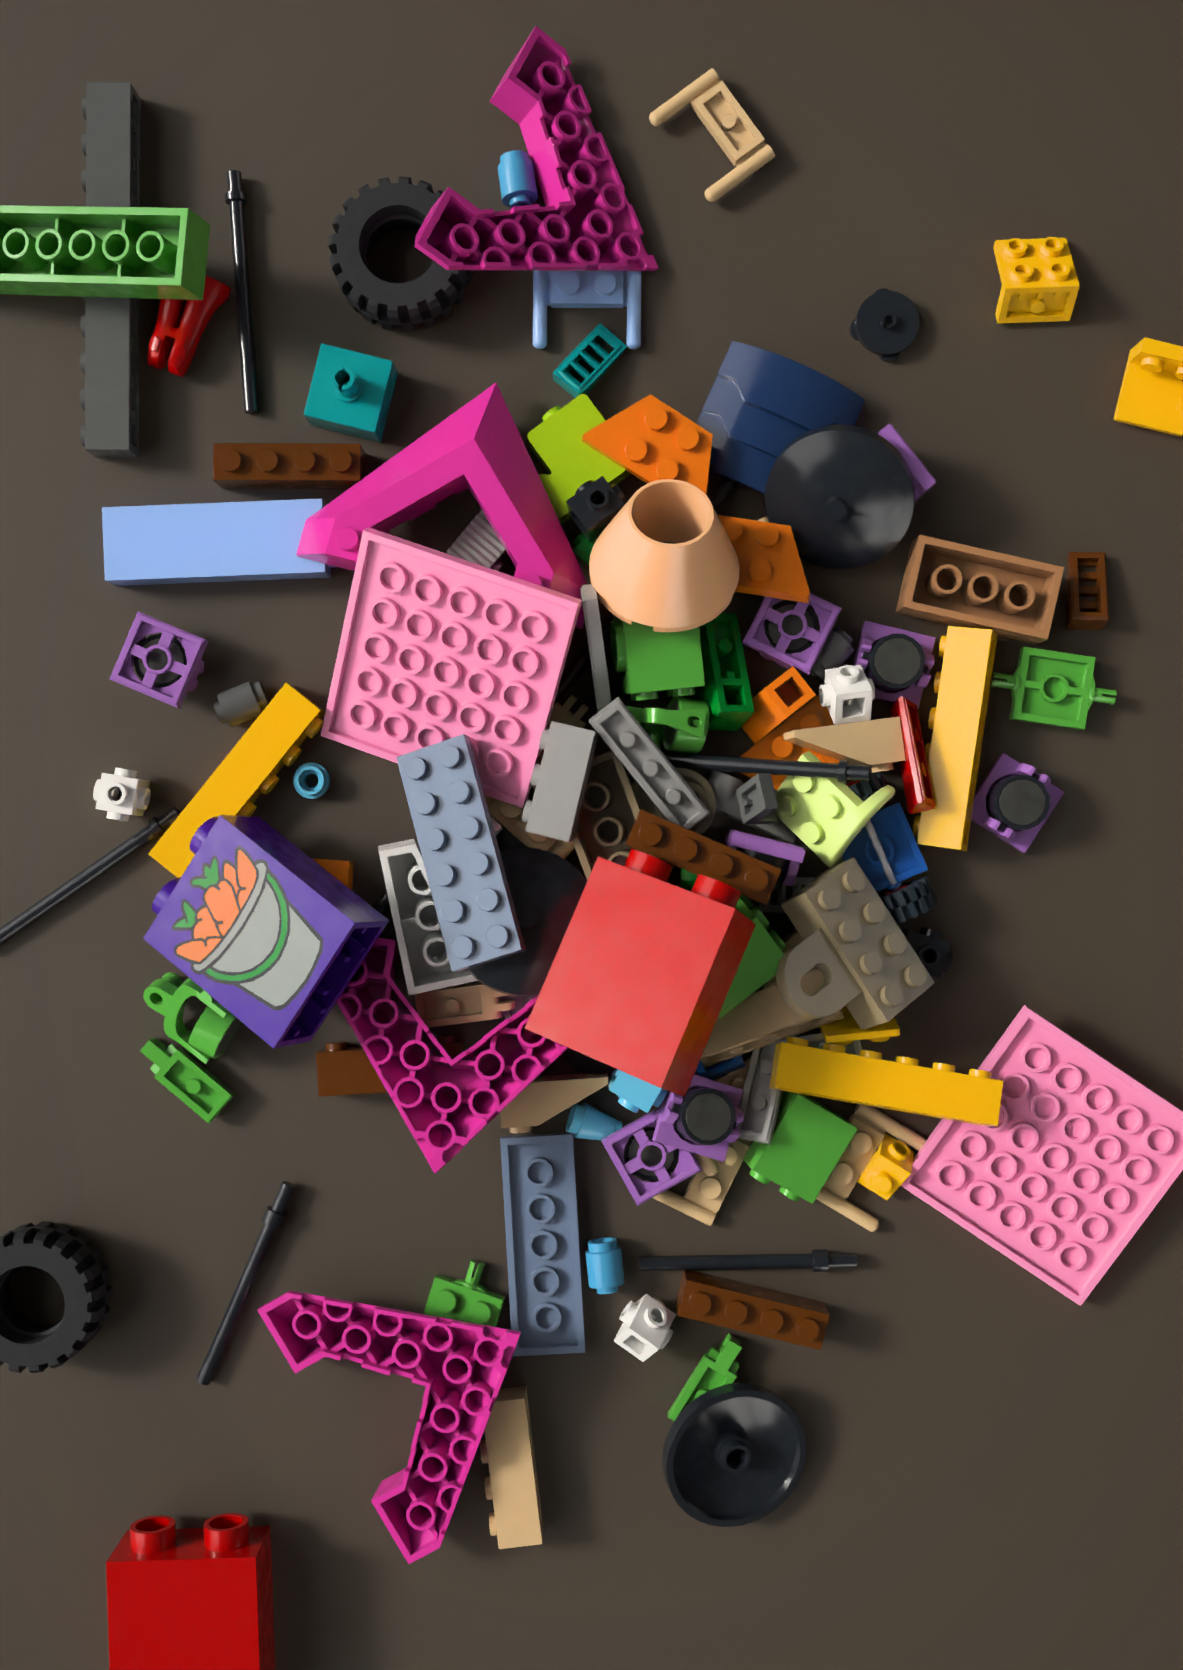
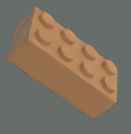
(979, 589)

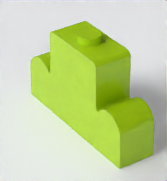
(564, 455)

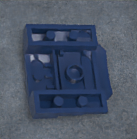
(764, 405)

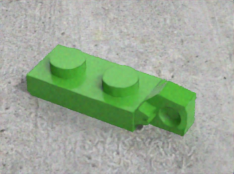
(187, 1079)
(712, 1371)

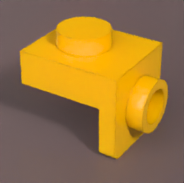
(888, 1167)

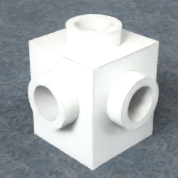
(847, 694)
(134, 794)
(645, 1327)

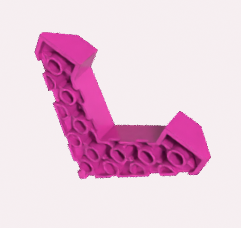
(586, 209)
(470, 450)
(438, 1096)
(462, 1378)

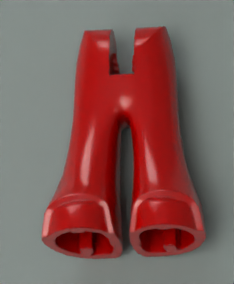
(186, 334)

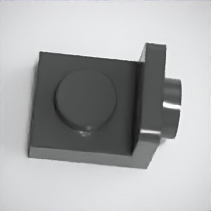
(758, 800)

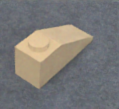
(866, 743)
(547, 1098)

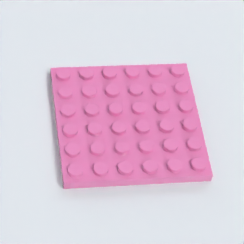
(448, 653)
(1067, 1167)

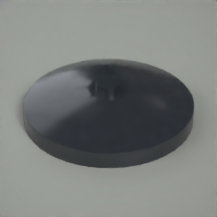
(841, 495)
(545, 899)
(734, 1455)

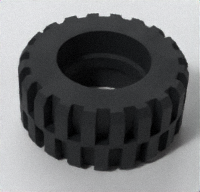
(363, 224)
(83, 1286)

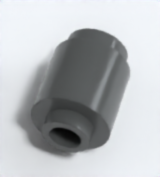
(833, 654)
(241, 703)

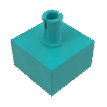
(350, 393)

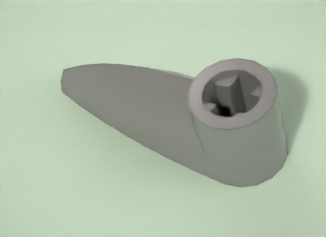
(728, 806)

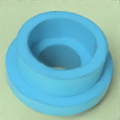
(301, 775)

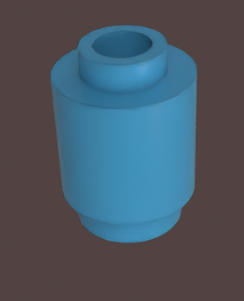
(517, 179)
(604, 1265)

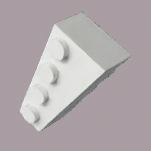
(416, 920)

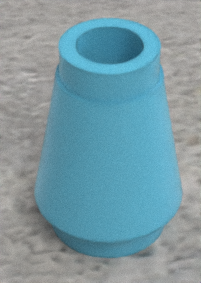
(590, 1123)

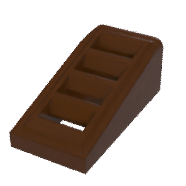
(1094, 613)

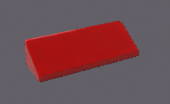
(915, 768)

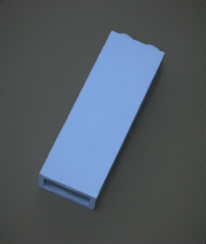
(208, 542)

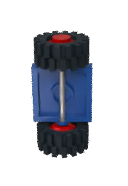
(890, 855)

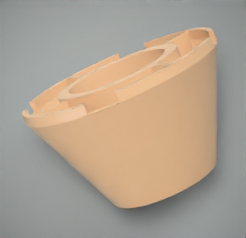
(664, 582)

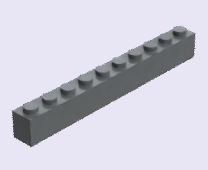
(110, 323)

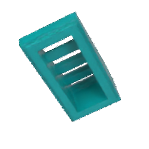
(568, 382)

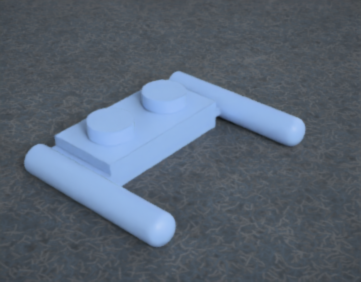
(587, 290)

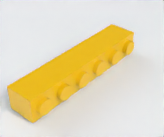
(957, 735)
(243, 773)
(885, 1083)

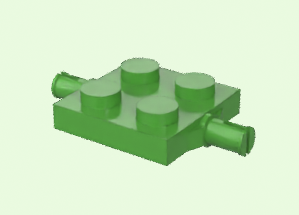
(1052, 688)
(464, 1298)

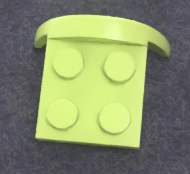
(826, 812)

